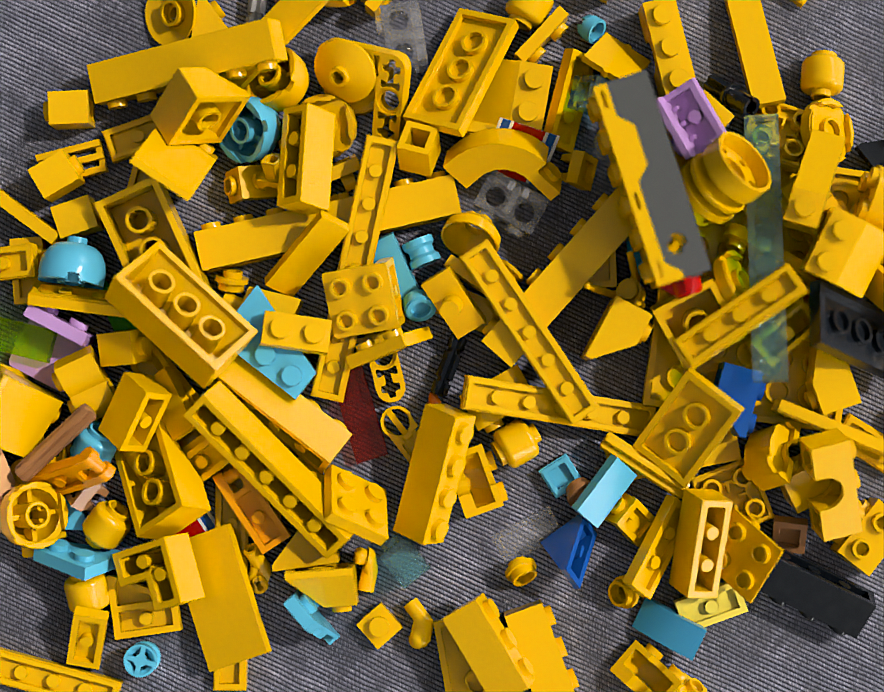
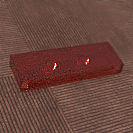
(362, 419)

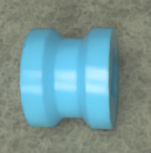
(421, 252)
(139, 665)

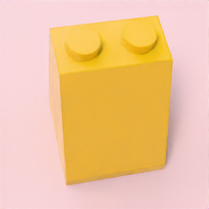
(24, 413)

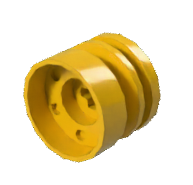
(725, 177)

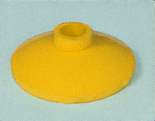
(170, 19)
(353, 64)

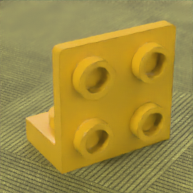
(364, 299)

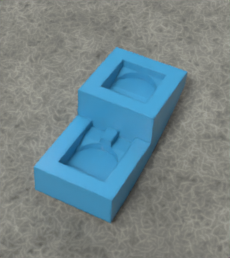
(669, 628)

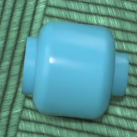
(93, 438)

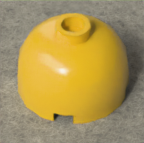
(282, 86)
(33, 515)

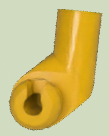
(259, 569)
(369, 571)

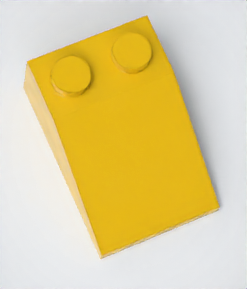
(517, 94)
(175, 166)
(161, 487)

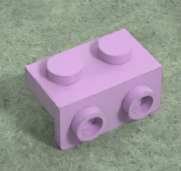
(689, 119)

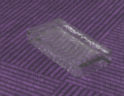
(525, 535)

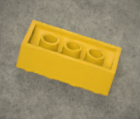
(180, 314)

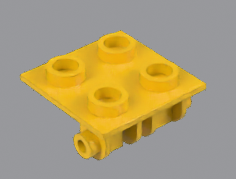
(748, 555)

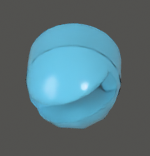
(591, 28)

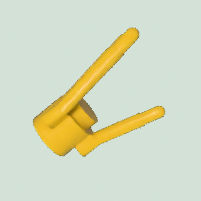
(627, 289)

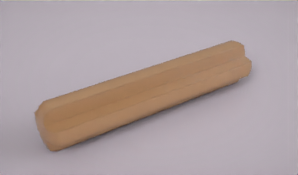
(55, 442)

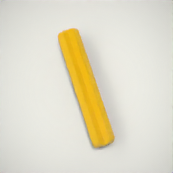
(639, 463)

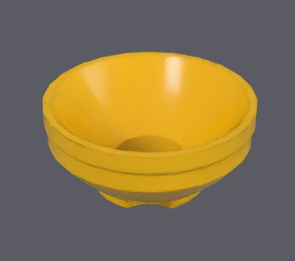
(462, 237)

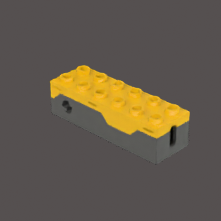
(648, 184)

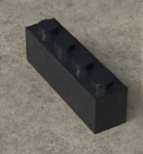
(819, 594)

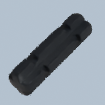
(448, 366)

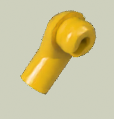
(422, 624)

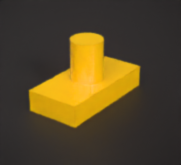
(453, 302)

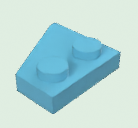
(76, 559)

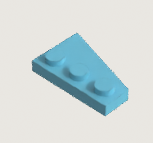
(283, 367)

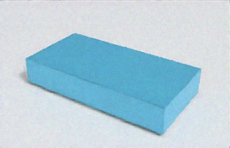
(604, 491)

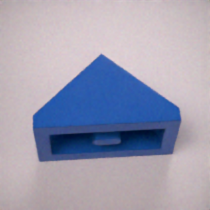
(572, 548)

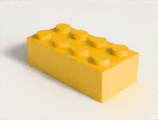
(141, 218)

